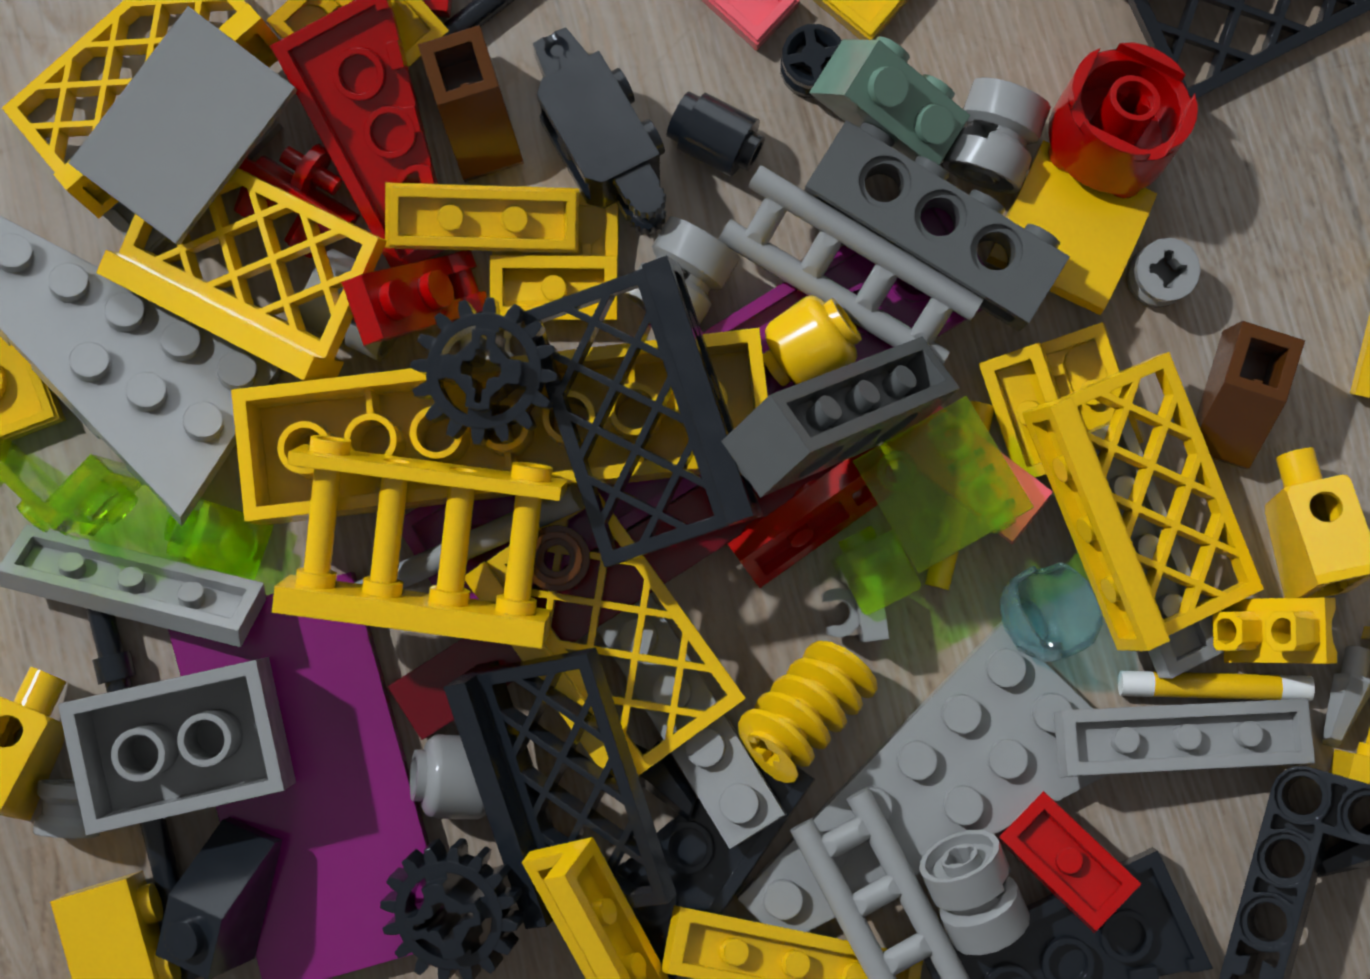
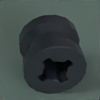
(810, 47)

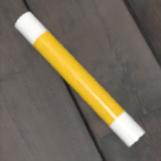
(1216, 686)

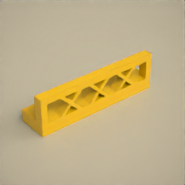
(592, 912)

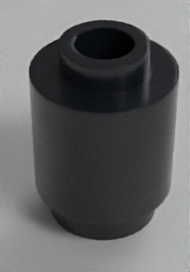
(715, 133)

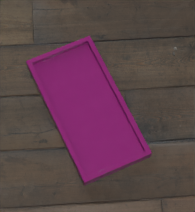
(351, 801)

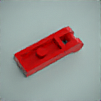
(410, 295)
(803, 522)

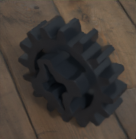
(489, 341)
(464, 887)

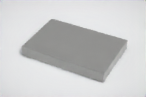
(183, 126)

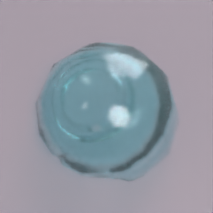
(1050, 612)

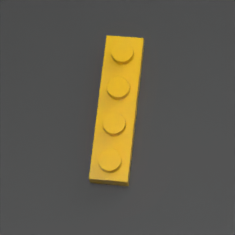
(736, 948)

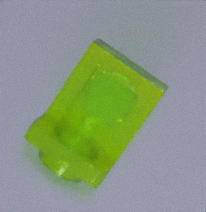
(218, 540)
(875, 569)

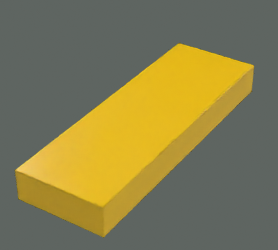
(481, 217)

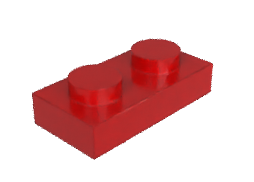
(1069, 862)

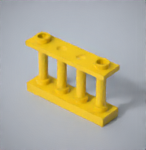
(381, 597)

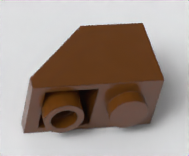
(471, 103)
(1246, 390)

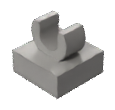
(869, 627)

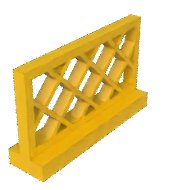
(110, 41)
(236, 316)
(1094, 514)
(489, 581)

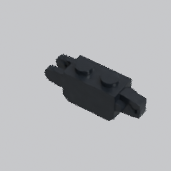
(598, 132)

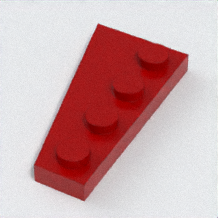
(362, 105)

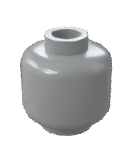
(444, 780)

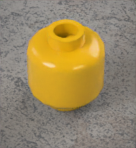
(810, 340)

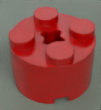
(1121, 119)

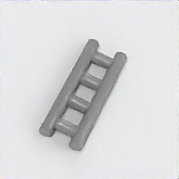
(834, 231)
(897, 883)

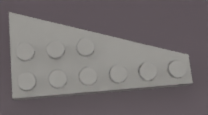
(126, 366)
(953, 766)

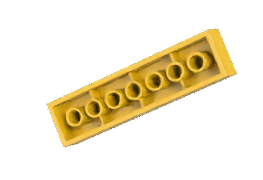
(387, 419)

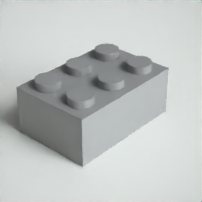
(177, 745)

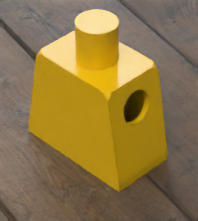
(1317, 530)
(38, 747)

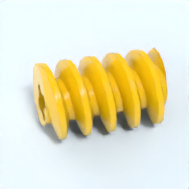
(805, 708)

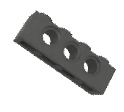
(922, 184)
(838, 415)

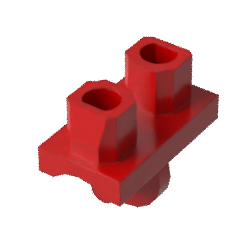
(309, 173)

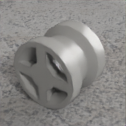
(1149, 275)
(60, 811)

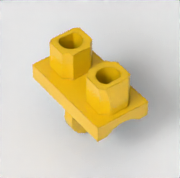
(1276, 631)

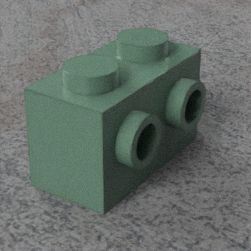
(878, 87)

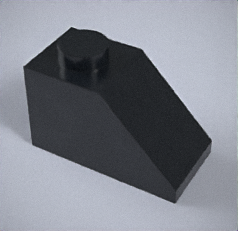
(220, 901)

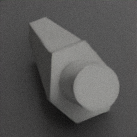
(1347, 696)

